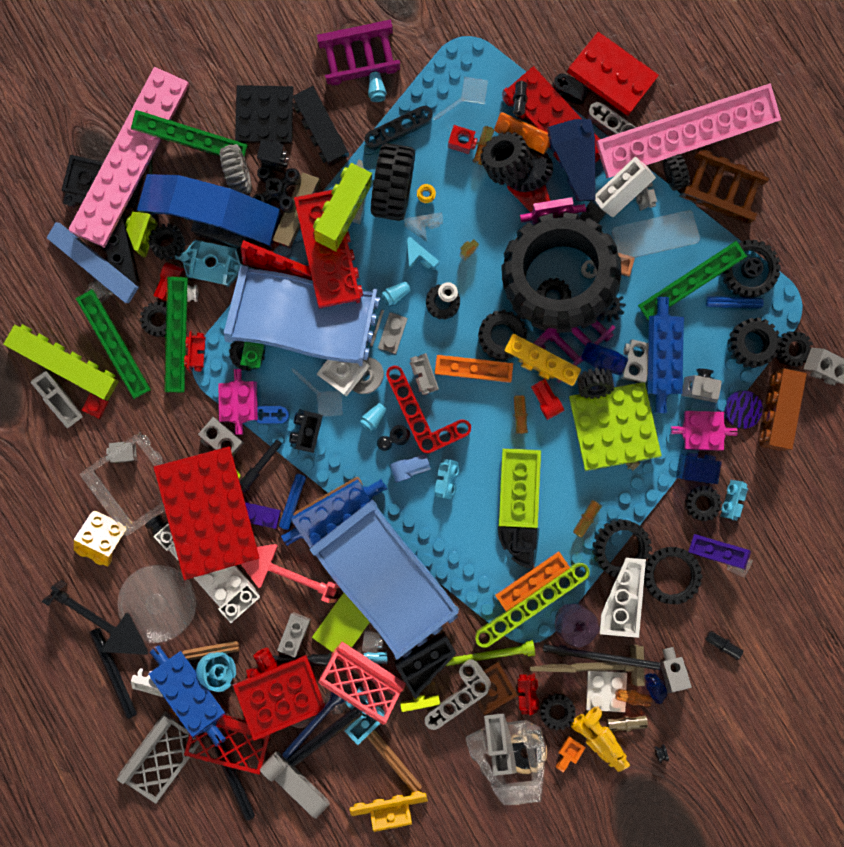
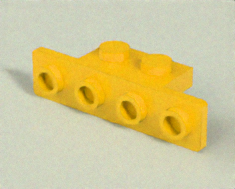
(542, 361)
(391, 812)

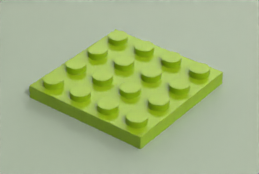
(615, 427)

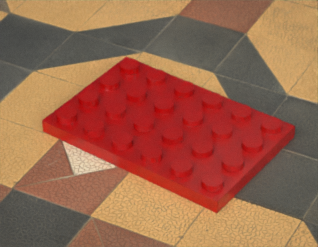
(206, 512)

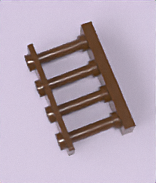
(710, 198)

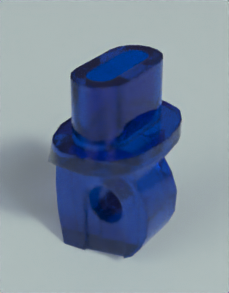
(656, 688)

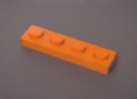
(473, 368)
(532, 581)

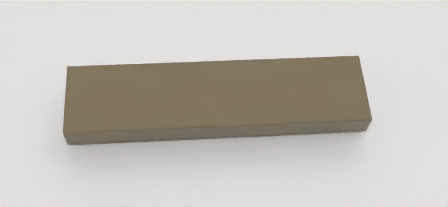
(289, 223)

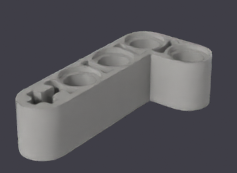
(621, 124)
(456, 700)
(295, 784)

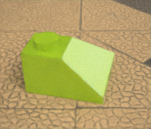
(139, 228)

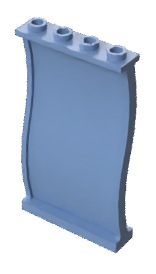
(285, 314)
(385, 580)

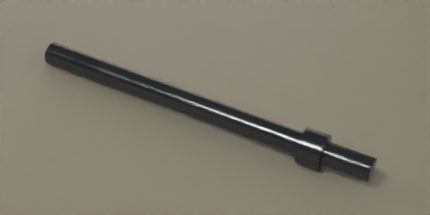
(564, 651)

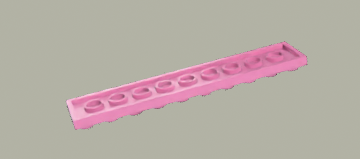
(689, 129)
(126, 160)

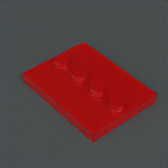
(612, 73)
(279, 697)

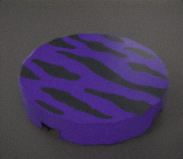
(743, 409)

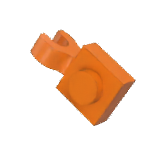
(571, 751)

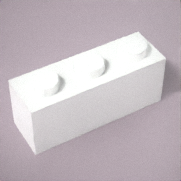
(624, 187)

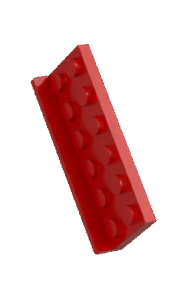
(544, 104)
(330, 270)

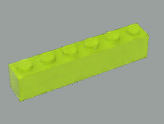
(60, 362)

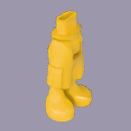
(601, 739)

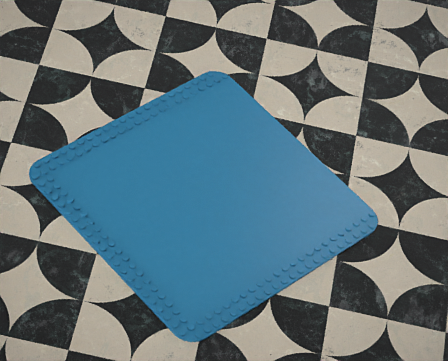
(460, 535)

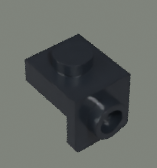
(593, 212)

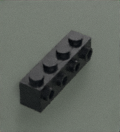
(321, 126)
(121, 253)

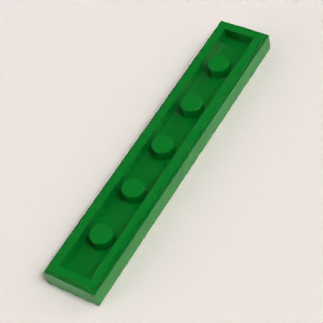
(181, 134)
(695, 278)
(175, 334)
(113, 343)

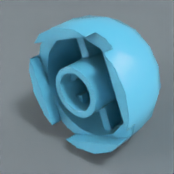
(216, 671)

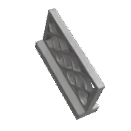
(144, 751)

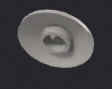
(376, 375)

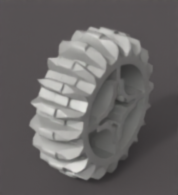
(235, 169)

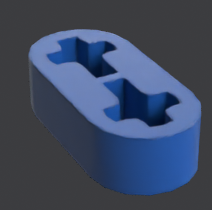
(272, 420)

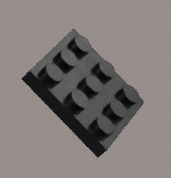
(264, 113)

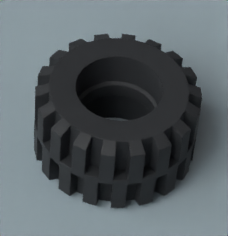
(501, 148)
(492, 320)
(769, 339)

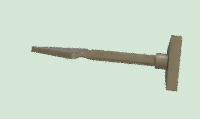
(637, 673)

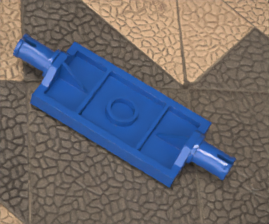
(665, 355)
(331, 511)
(186, 696)

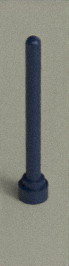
(334, 700)

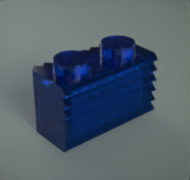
(603, 357)
(699, 469)

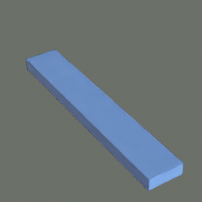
(92, 262)

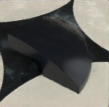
(521, 543)

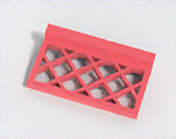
(368, 672)

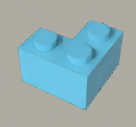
(365, 724)

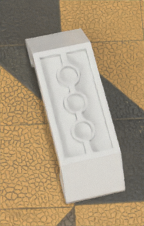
(226, 587)

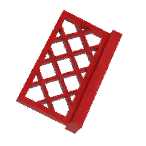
(236, 725)

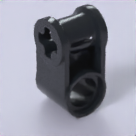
(572, 88)

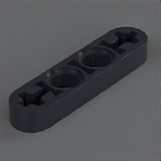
(397, 125)

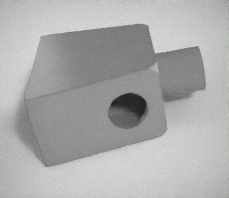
(702, 388)
(675, 680)

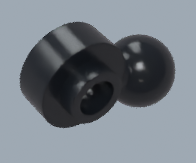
(385, 443)

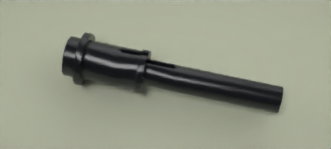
(253, 473)
(314, 659)

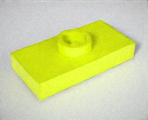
(420, 702)

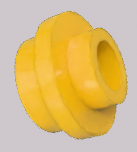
(426, 187)

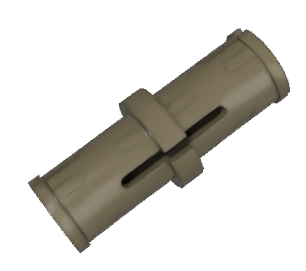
(627, 723)

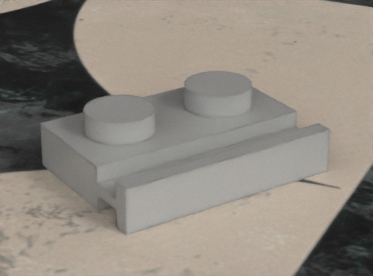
(392, 332)

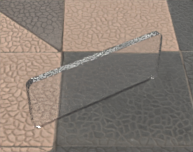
(656, 235)

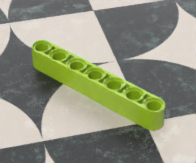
(505, 617)

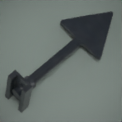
(122, 639)

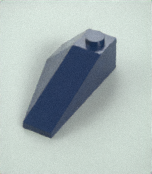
(576, 150)

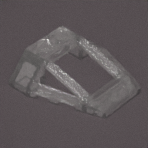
(520, 791)

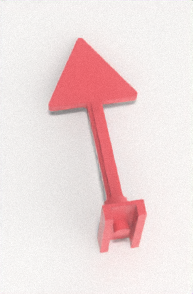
(259, 568)

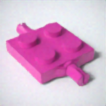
(556, 207)
(238, 401)
(703, 430)

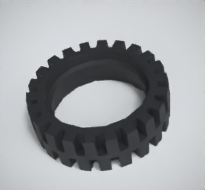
(773, 274)
(607, 532)
(694, 583)

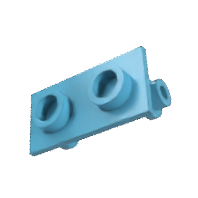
(449, 470)
(736, 491)

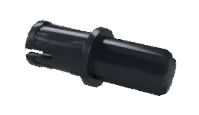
(520, 98)
(724, 645)

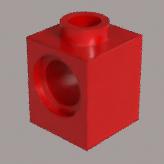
(458, 132)

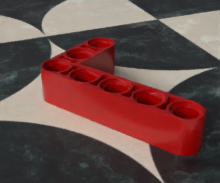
(419, 417)

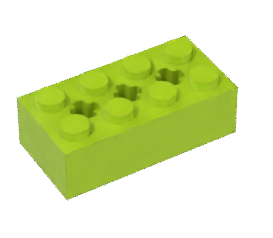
(343, 206)

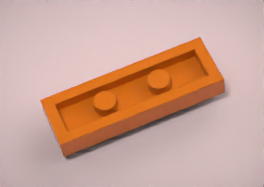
(534, 137)

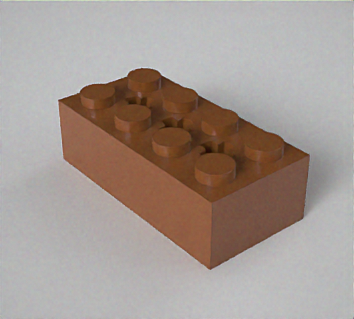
(782, 409)

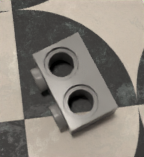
(640, 363)
(825, 365)
(223, 435)
(294, 634)

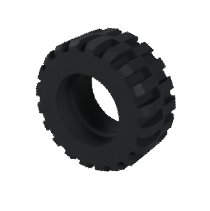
(392, 181)

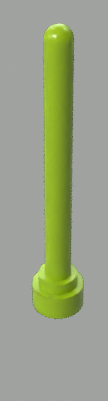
(526, 649)

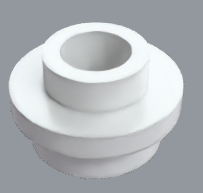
(450, 286)

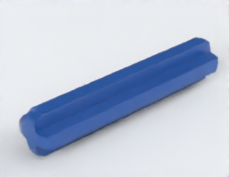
(734, 302)
(292, 501)

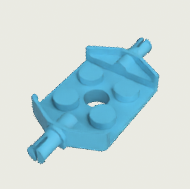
(223, 272)

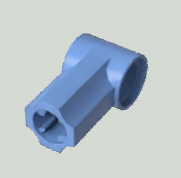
(407, 468)

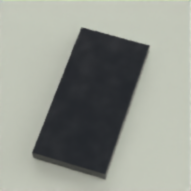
(81, 175)

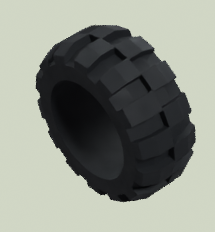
(561, 232)

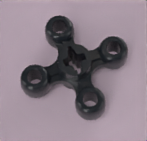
(266, 175)

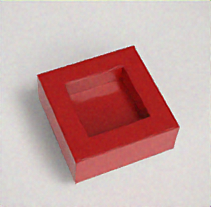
(95, 406)

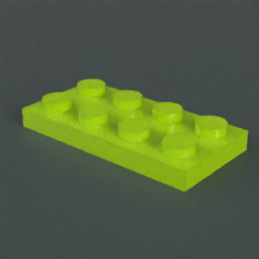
(519, 488)

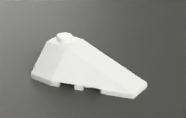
(624, 605)

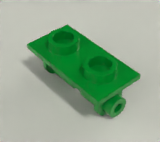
(252, 355)

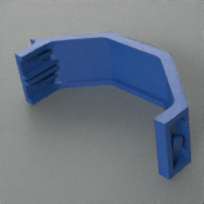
(210, 205)

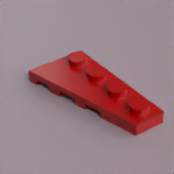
(269, 261)

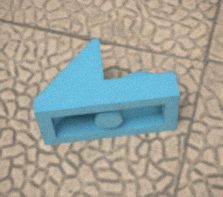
(416, 251)

